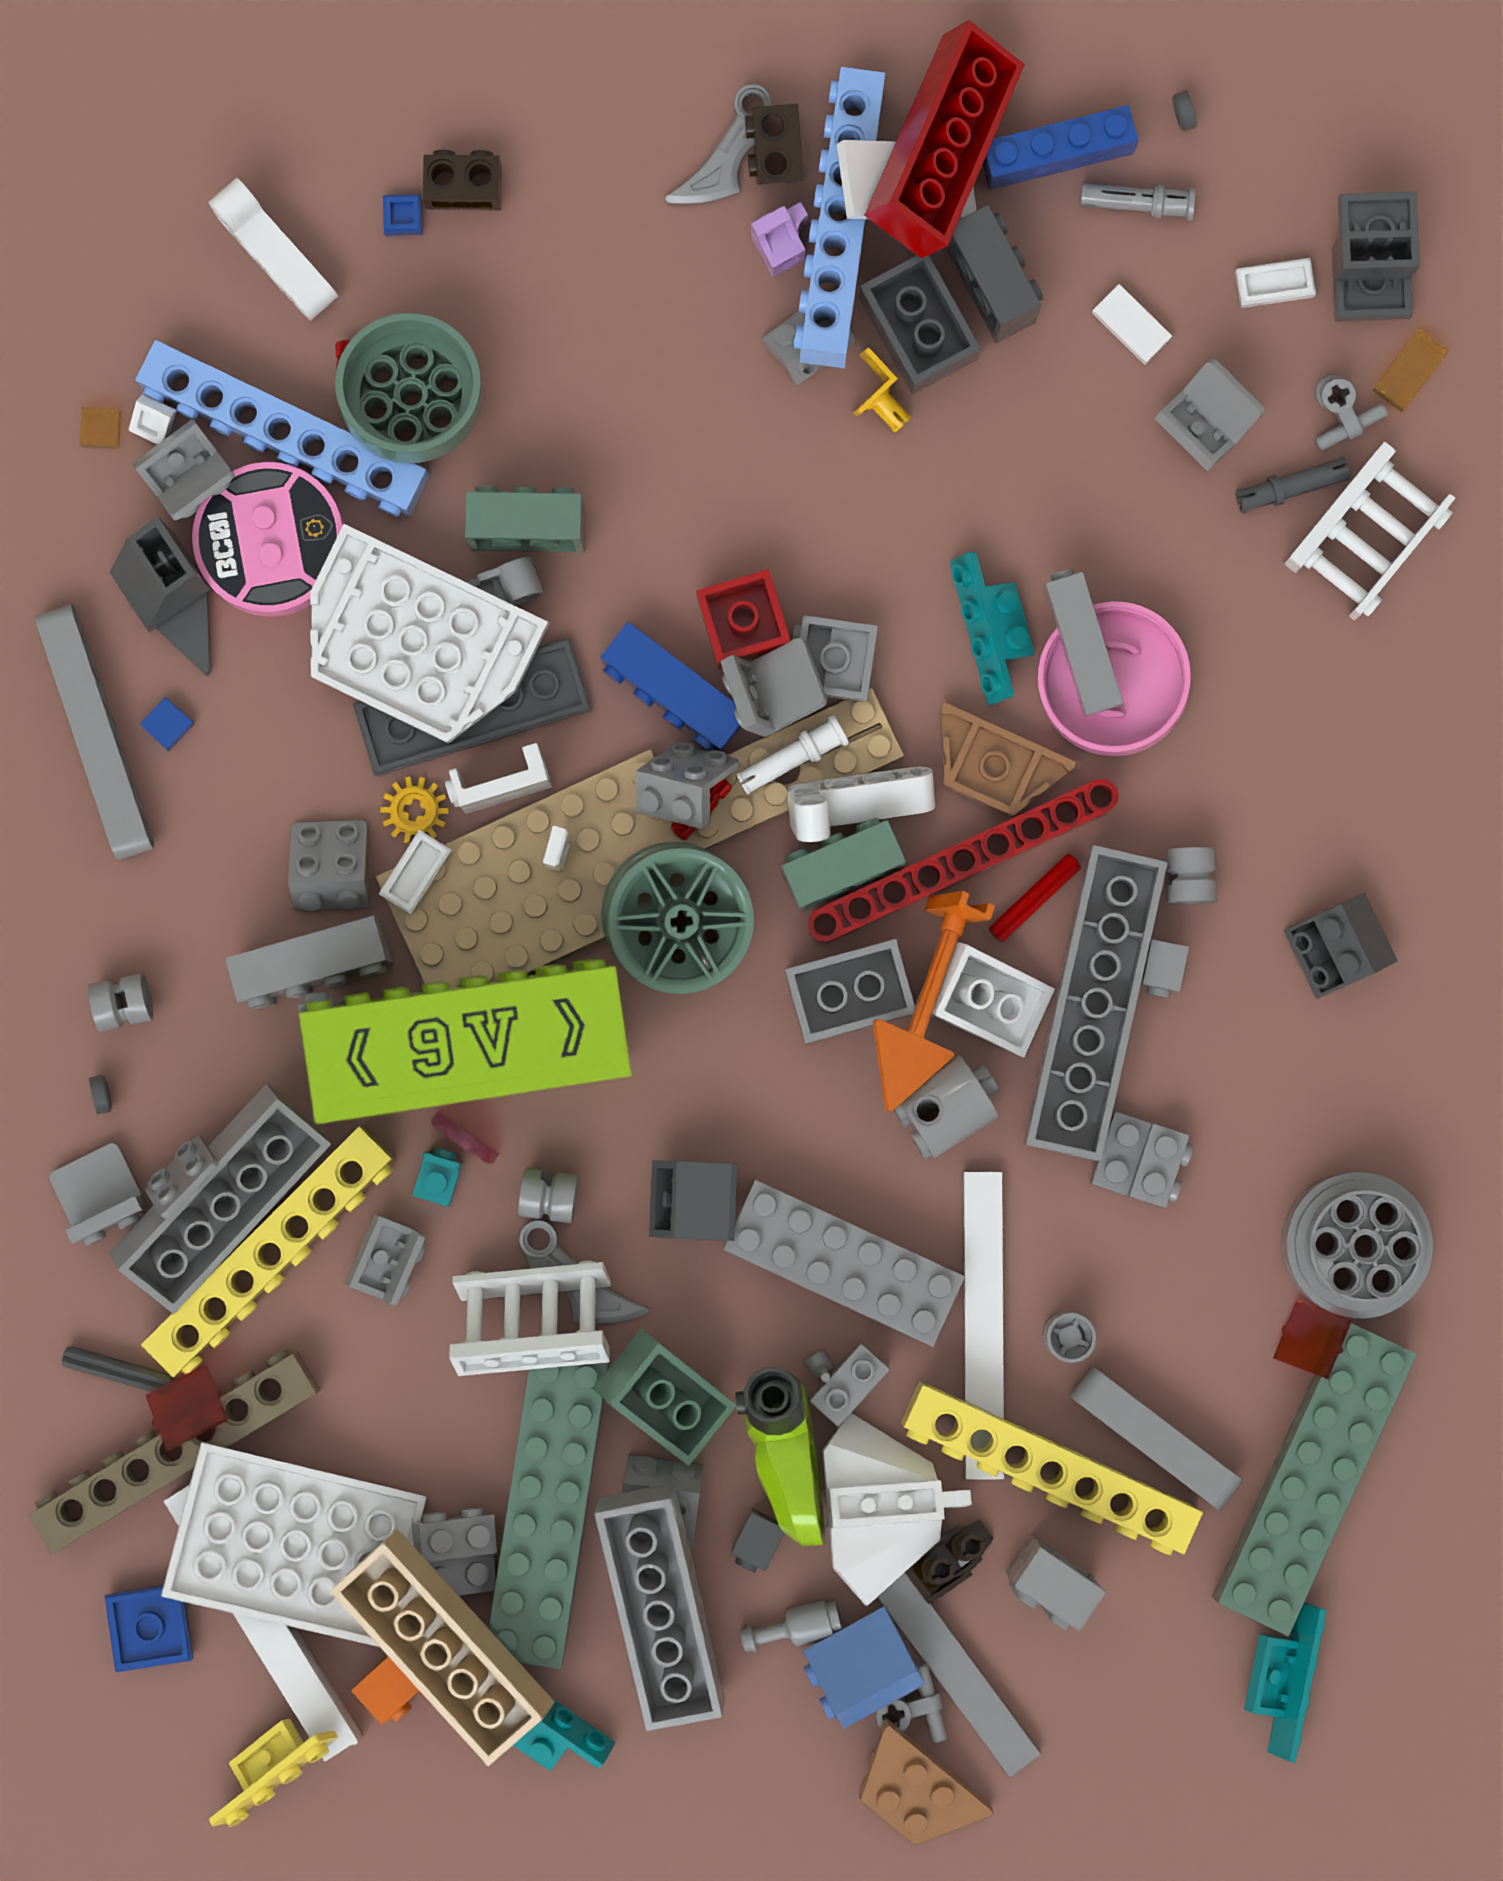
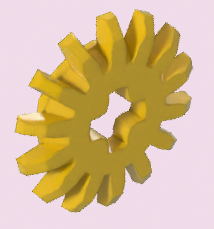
(406, 797)

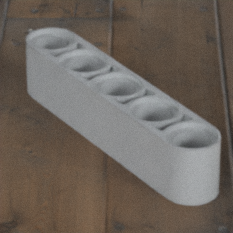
(1156, 1438)

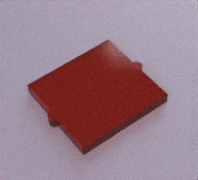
(1312, 1339)
(186, 1408)

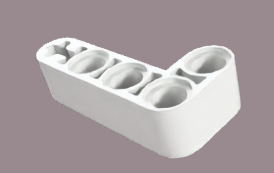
(272, 249)
(857, 799)

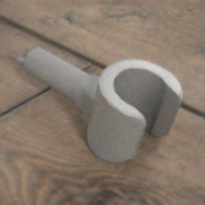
(819, 1365)

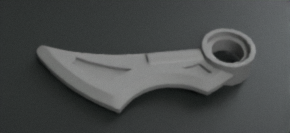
(719, 174)
(608, 1305)

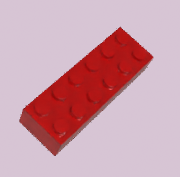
(944, 139)

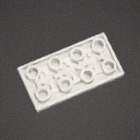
(861, 170)

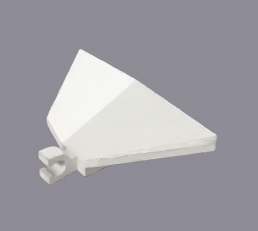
(880, 1506)

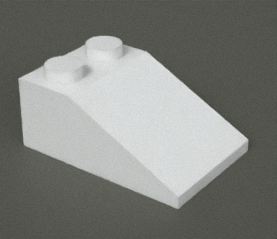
(991, 1000)

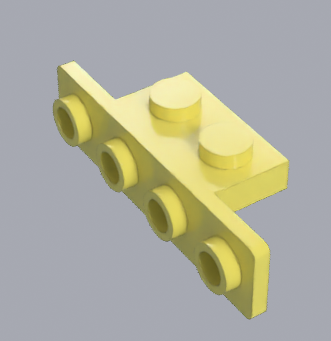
(268, 1763)

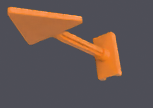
(906, 1056)

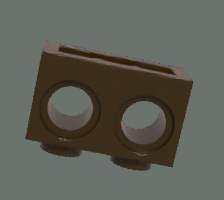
(785, 143)
(461, 192)

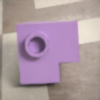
(778, 238)

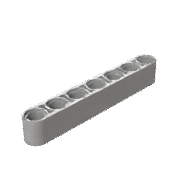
(94, 732)

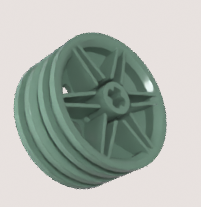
(704, 962)

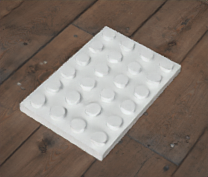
(279, 1539)

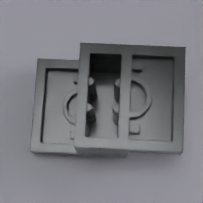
(1375, 256)

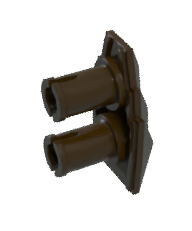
(949, 1560)

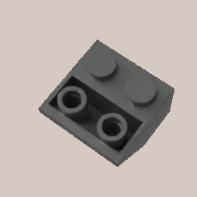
(157, 574)
(1341, 945)
(693, 1200)

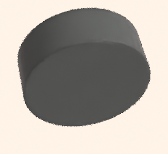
(1184, 110)
(100, 1094)

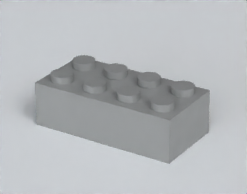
(310, 961)

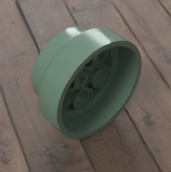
(390, 347)

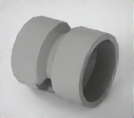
(1191, 875)
(108, 1006)
(548, 1195)
(1069, 1336)

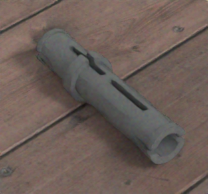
(1276, 489)

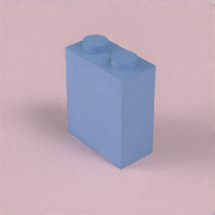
(862, 1668)

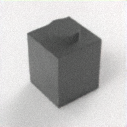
(757, 1541)

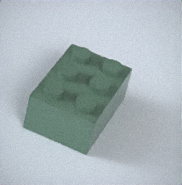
(525, 520)
(842, 864)
(664, 1397)

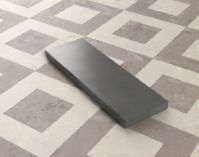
(547, 694)

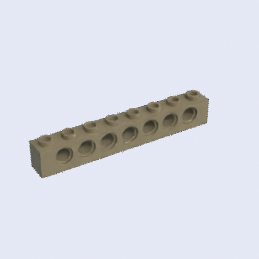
(60, 1529)

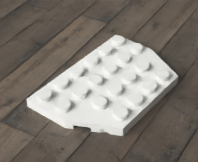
(415, 637)

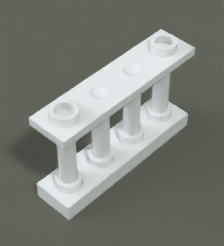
(1357, 498)
(537, 1352)

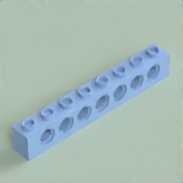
(829, 344)
(166, 364)

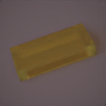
(1410, 370)

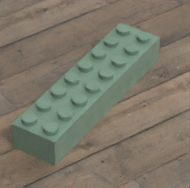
(1313, 1481)
(547, 1512)

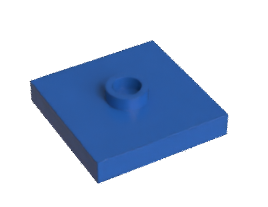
(147, 1629)

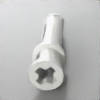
(808, 747)

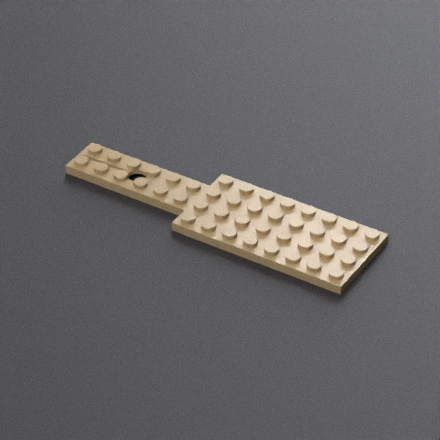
(507, 912)

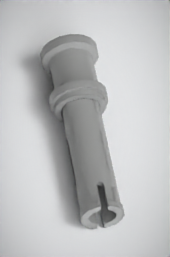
(1157, 200)

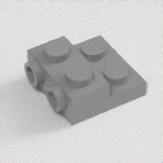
(841, 655)
(1142, 1160)
(459, 1548)

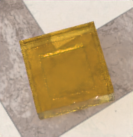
(100, 427)

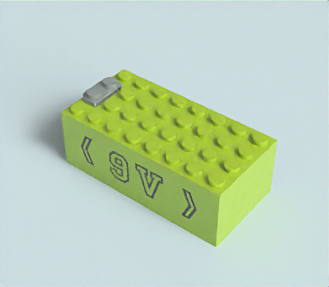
(463, 1040)

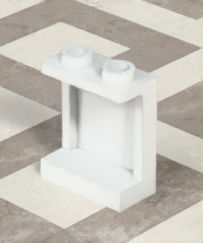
(501, 789)

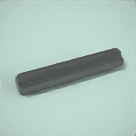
(114, 1369)

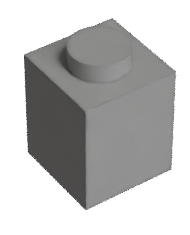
(1164, 968)

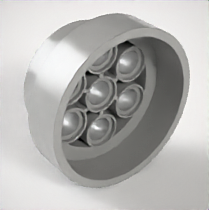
(1316, 1214)

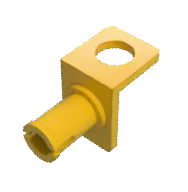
(880, 399)

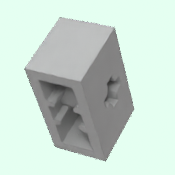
(849, 1384)

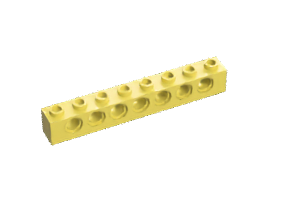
(166, 1341)
(1178, 1515)

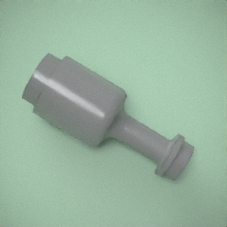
(801, 1625)

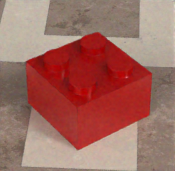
(743, 617)

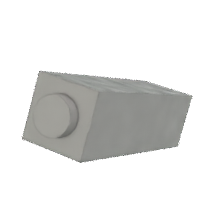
(1083, 642)

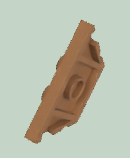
(995, 763)
(916, 1790)

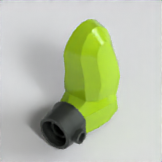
(785, 1451)

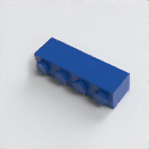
(1060, 147)
(672, 686)

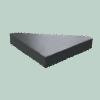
(191, 632)

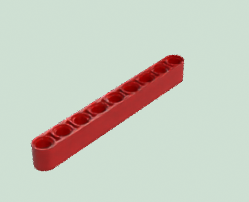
(976, 847)

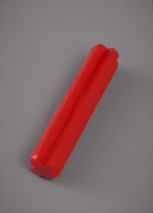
(1035, 898)

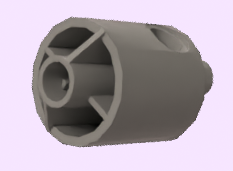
(961, 1104)

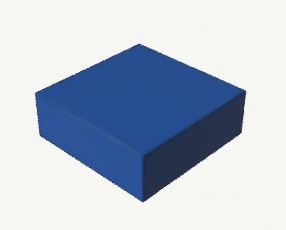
(402, 215)
(167, 724)

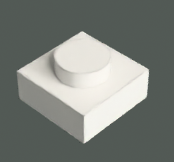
(152, 419)

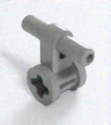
(1350, 424)
(926, 1704)

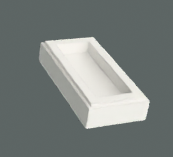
(1275, 282)
(1131, 324)
(557, 849)
(415, 872)

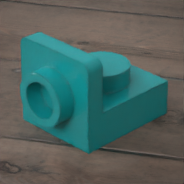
(438, 1177)

